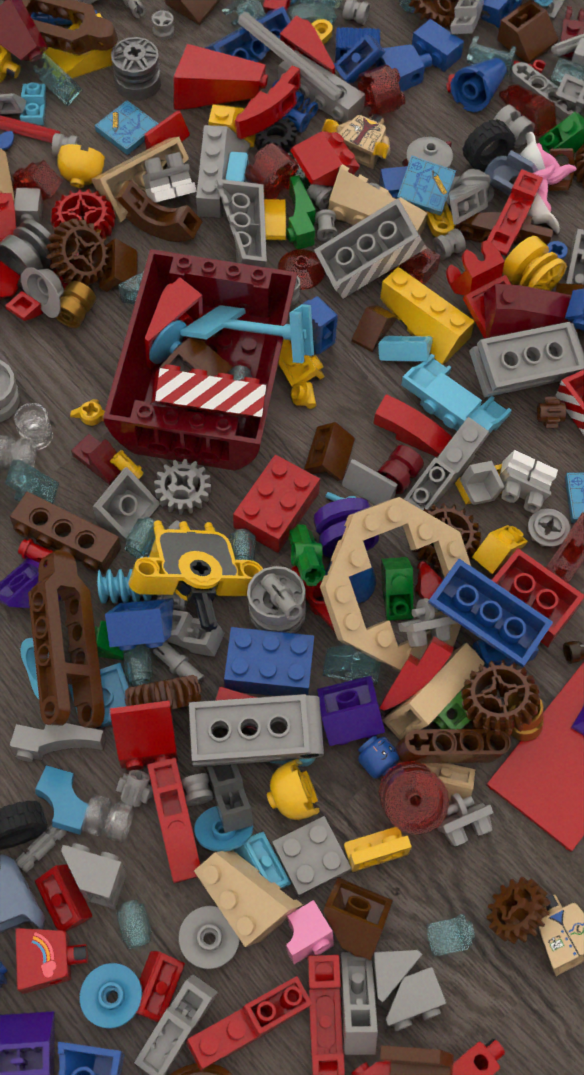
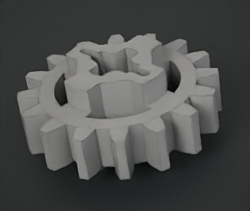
(180, 478)

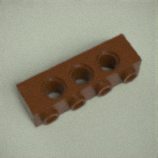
(35, 509)

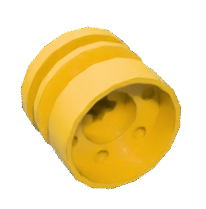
(533, 265)

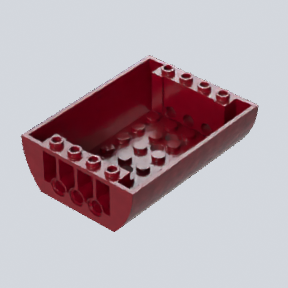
(188, 433)

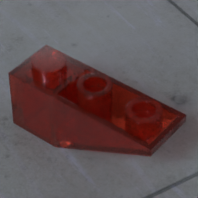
(532, 106)

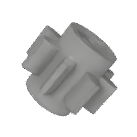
(135, 788)

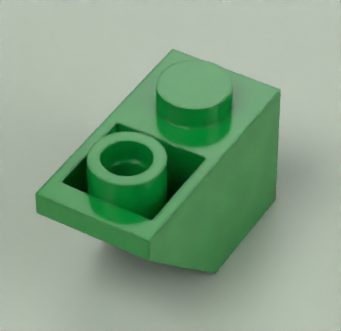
(565, 135)
(397, 588)

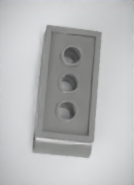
(527, 358)
(296, 712)

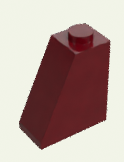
(19, 32)

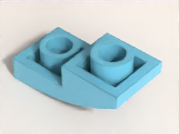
(36, 103)

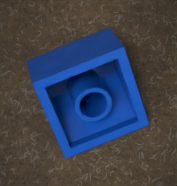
(140, 623)

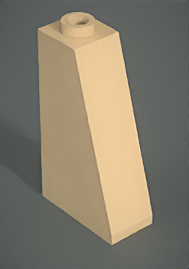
(429, 701)

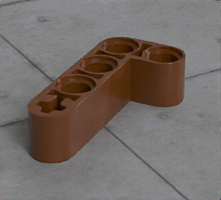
(453, 746)

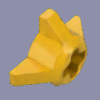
(90, 413)

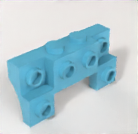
(449, 399)

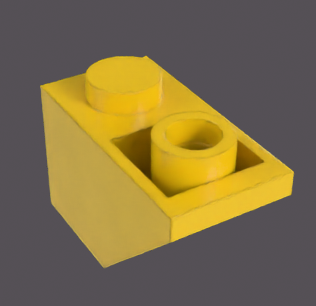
(499, 547)

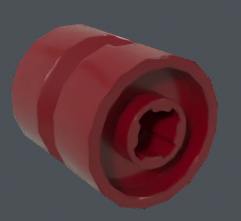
(401, 466)

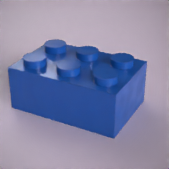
(268, 662)

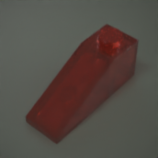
(570, 553)

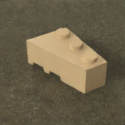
(244, 896)

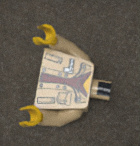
(363, 137)

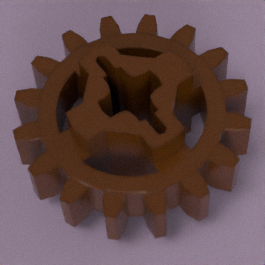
(518, 910)

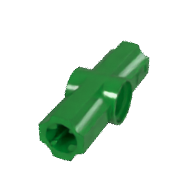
(306, 555)

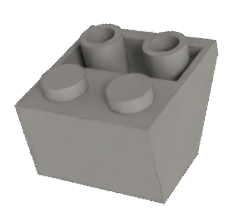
(97, 876)

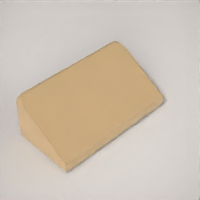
(455, 778)

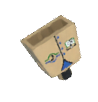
(563, 935)

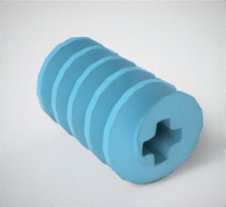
(117, 587)

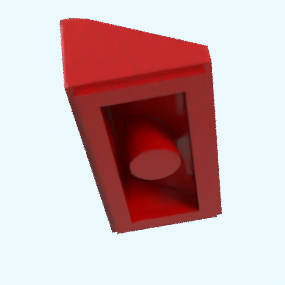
(170, 127)
(63, 898)
(158, 984)

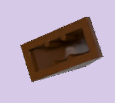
(373, 327)

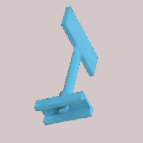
(298, 331)

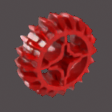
(91, 205)

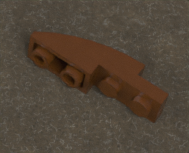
(480, 225)

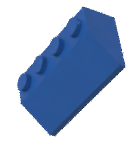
(490, 612)

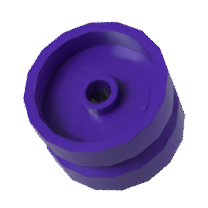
(331, 520)

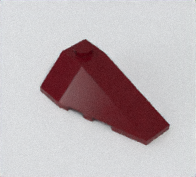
(522, 308)

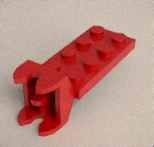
(477, 280)

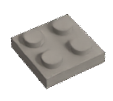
(311, 856)

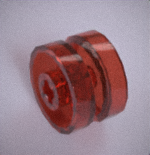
(422, 812)

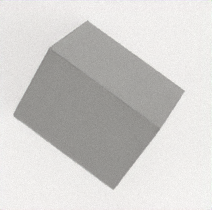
(124, 504)

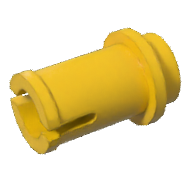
(121, 461)

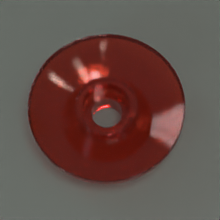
(309, 273)

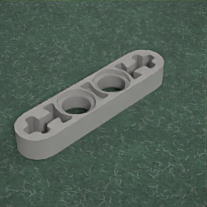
(526, 76)

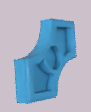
(57, 790)

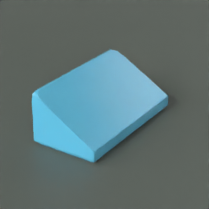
(237, 166)
(405, 348)
(262, 856)

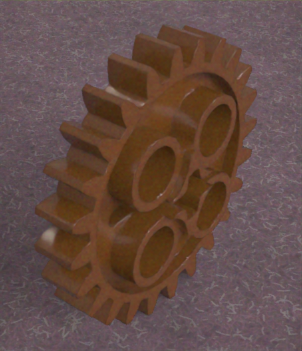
(437, 10)

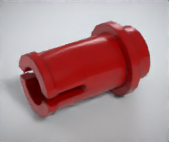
(30, 550)

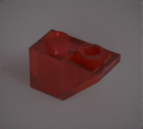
(37, 176)

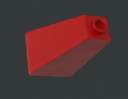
(215, 78)

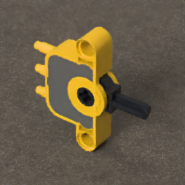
(193, 567)

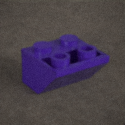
(27, 1043)

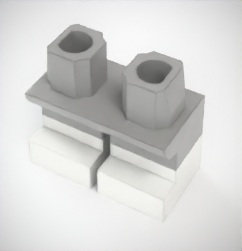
(169, 182)
(526, 480)

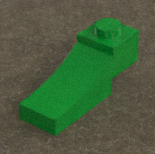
(301, 223)

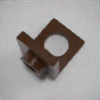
(565, 183)

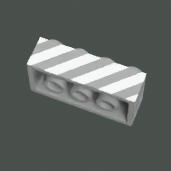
(370, 248)

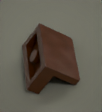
(121, 265)
(330, 451)
(417, 1061)

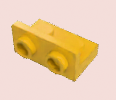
(299, 371)
(376, 848)

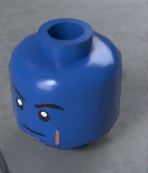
(378, 756)

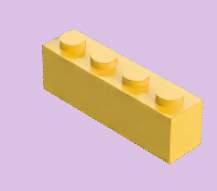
(426, 314)

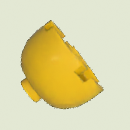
(79, 165)
(292, 792)

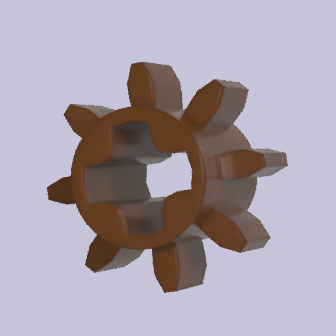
(551, 412)

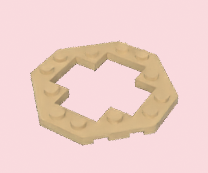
(351, 558)

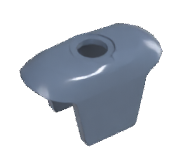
(505, 168)
(16, 899)

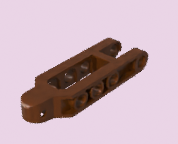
(79, 41)
(52, 670)

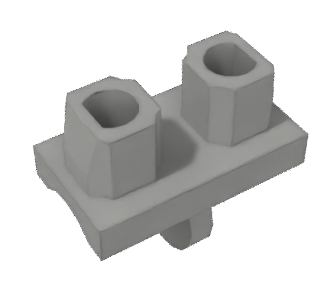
(427, 620)
(476, 815)

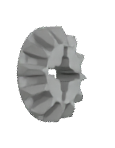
(560, 527)

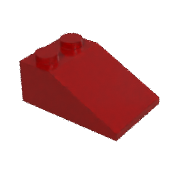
(176, 302)
(143, 734)

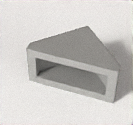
(390, 969)

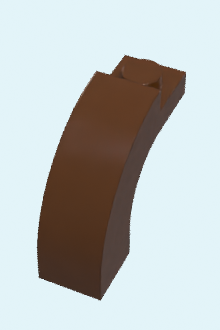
(159, 221)

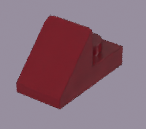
(97, 457)

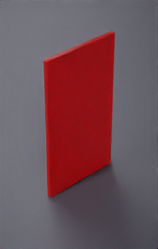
(547, 773)

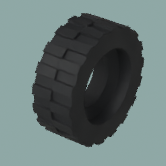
(484, 135)
(21, 823)

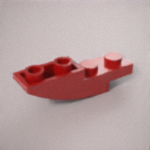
(269, 108)
(174, 819)
(248, 1023)

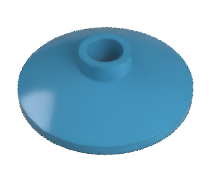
(167, 342)
(211, 834)
(99, 985)

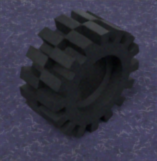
(281, 127)

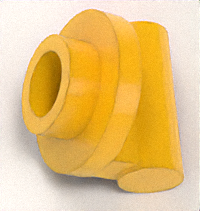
(303, 394)

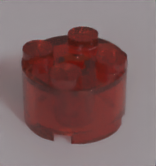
(381, 90)
(272, 169)

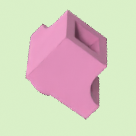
(311, 933)

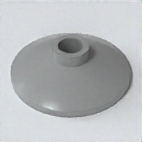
(431, 150)
(194, 929)

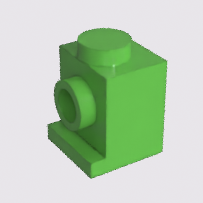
(457, 721)

